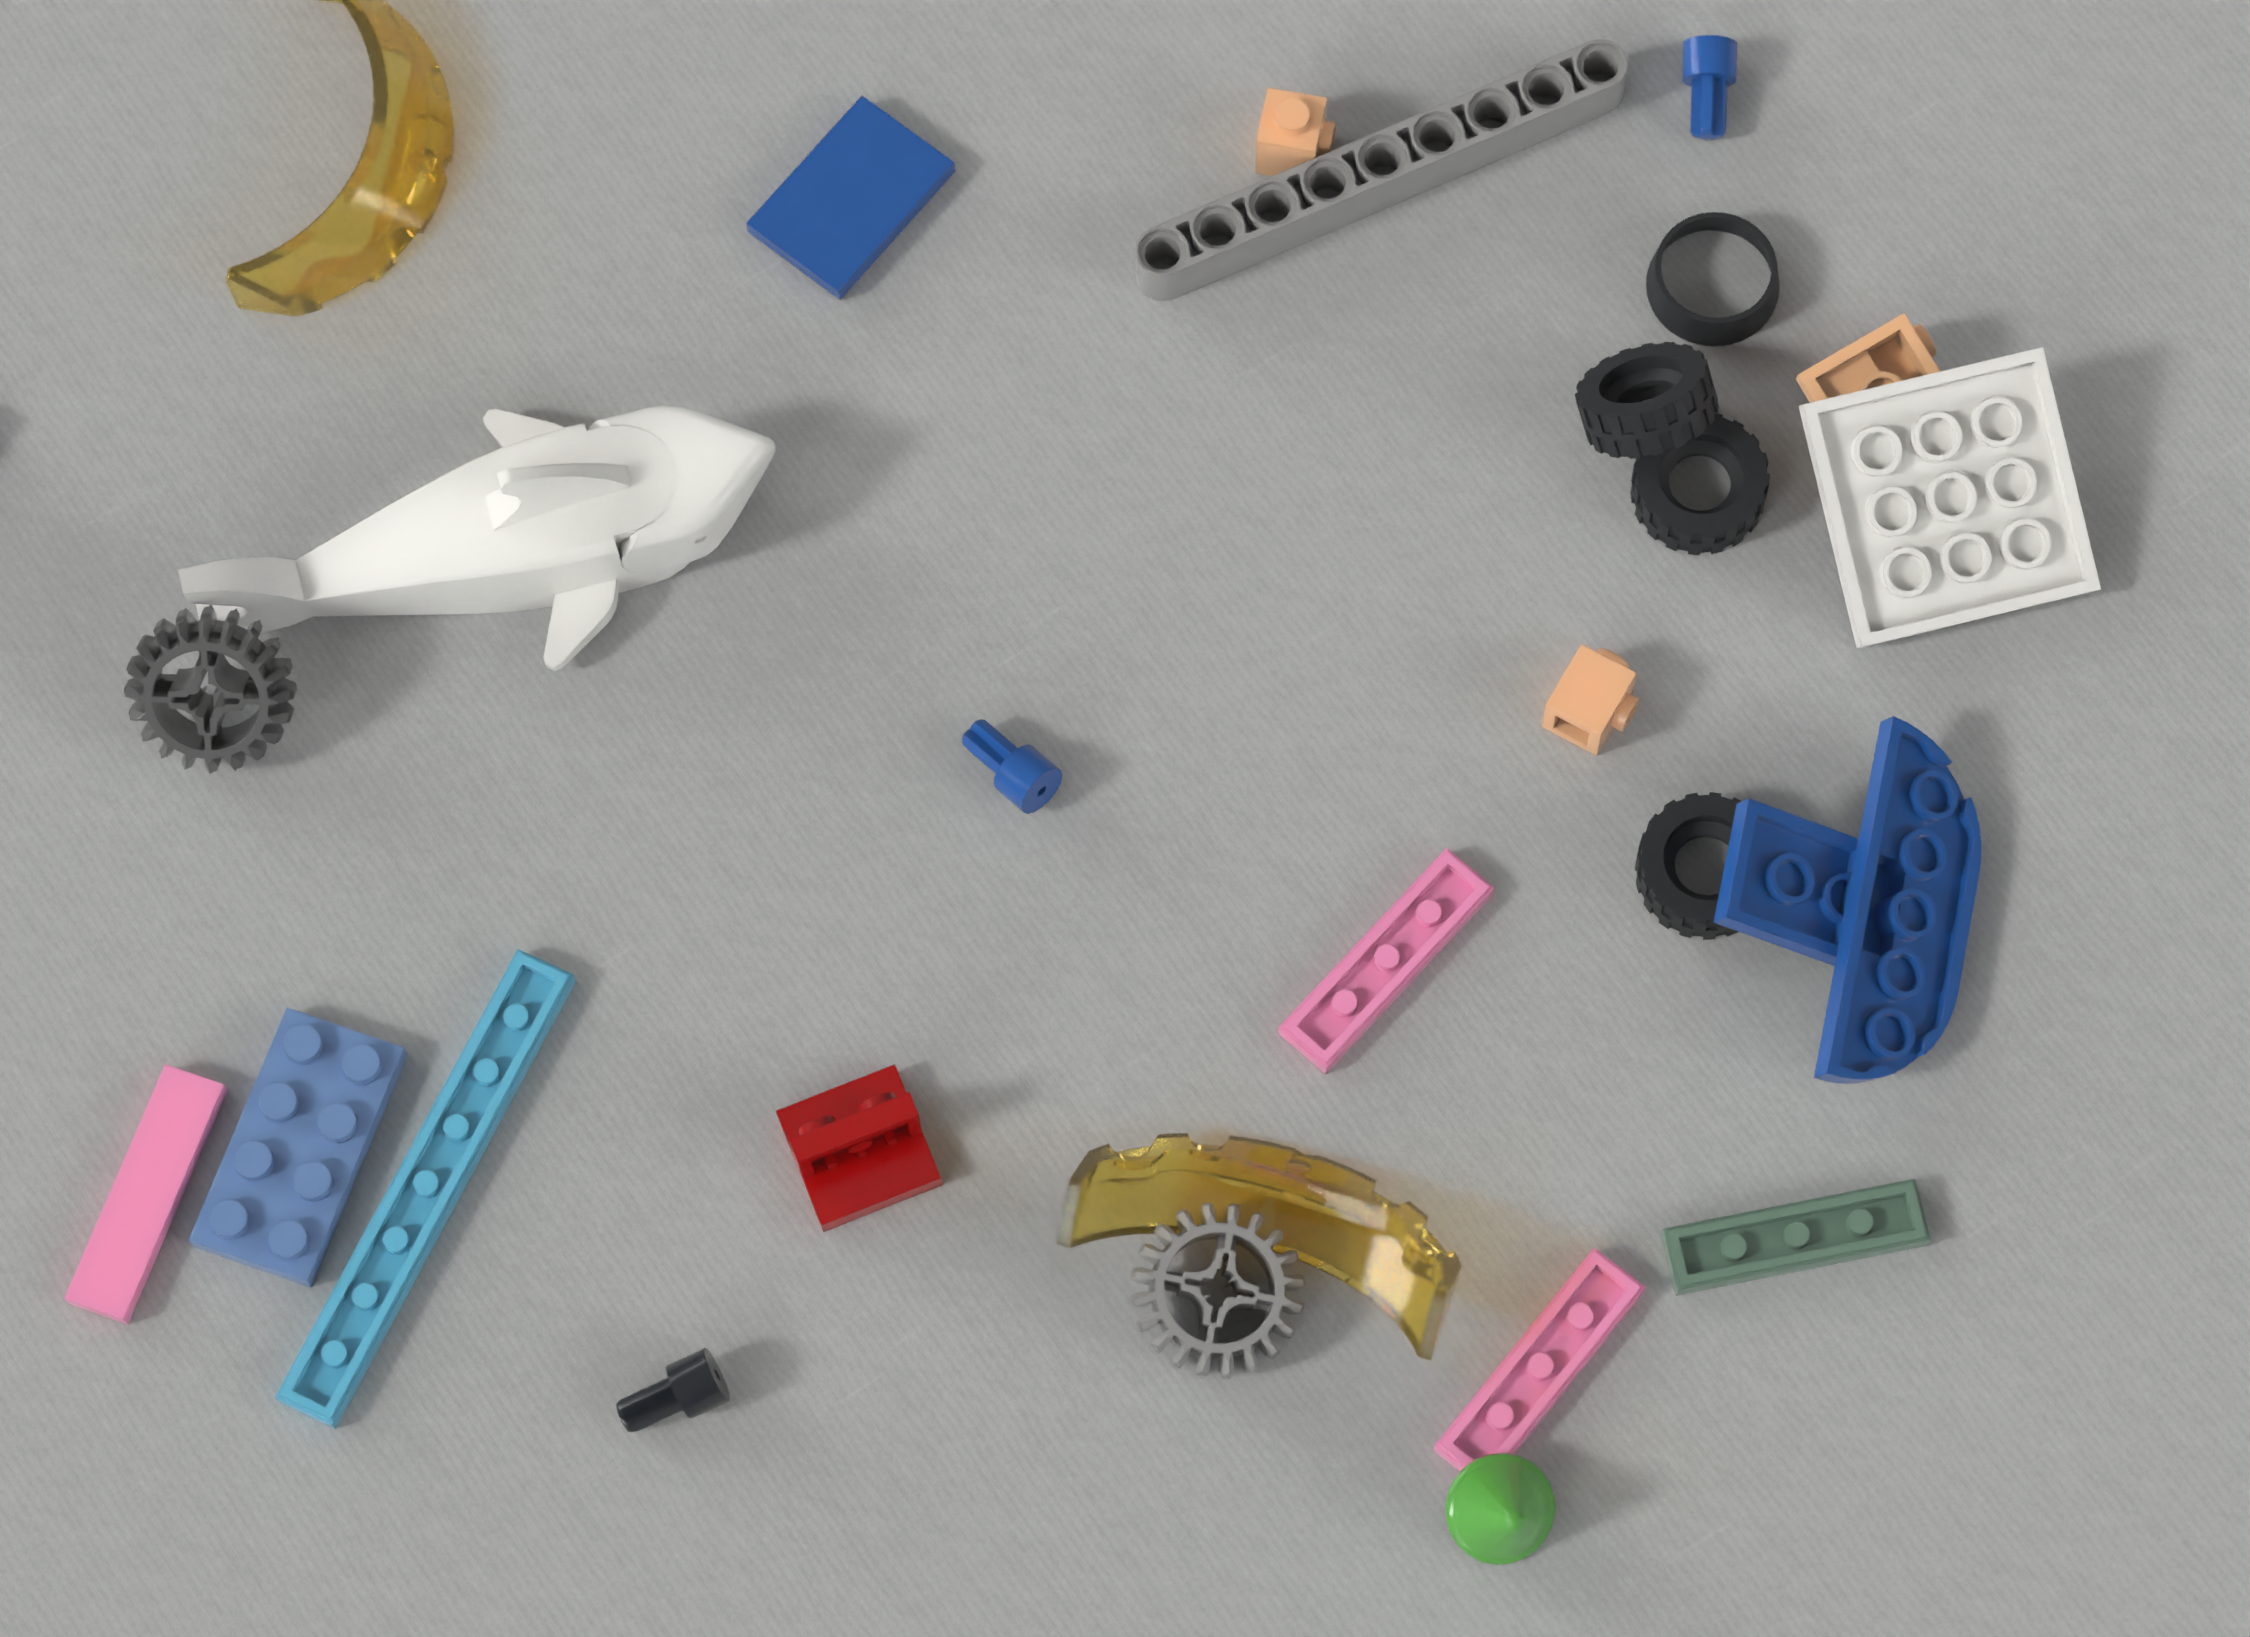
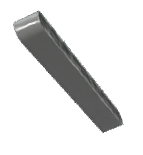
(1366, 193)

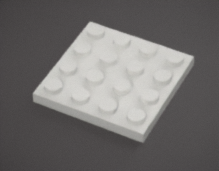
(1949, 497)

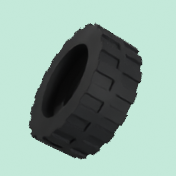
(1617, 405)
(1712, 528)
(1655, 862)

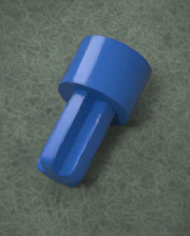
(1709, 70)
(1020, 772)

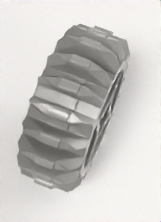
(1247, 1298)

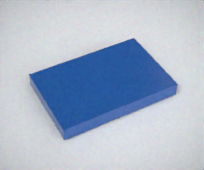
(850, 197)

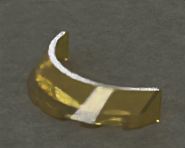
(389, 191)
(1317, 1203)

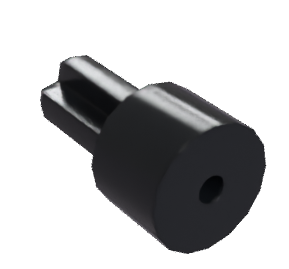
(691, 1386)

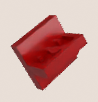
(859, 1147)

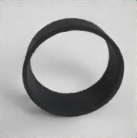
(1704, 329)

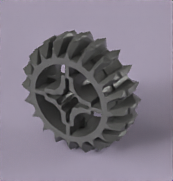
(162, 694)

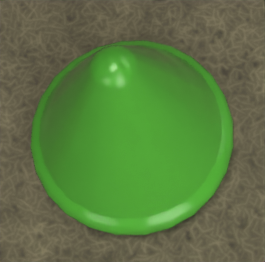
(1500, 1508)

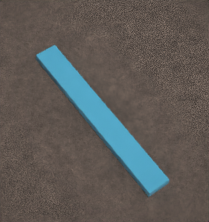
(425, 1189)

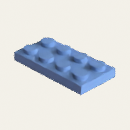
(298, 1147)

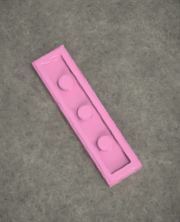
(1386, 961)
(146, 1194)
(1542, 1362)

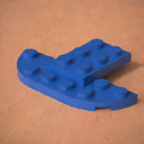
(1875, 907)

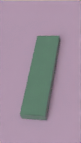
(1795, 1237)

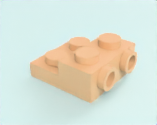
(1879, 358)

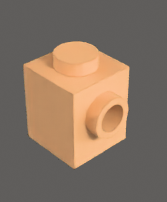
(1292, 131)
(1591, 699)

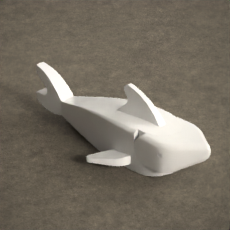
(526, 527)

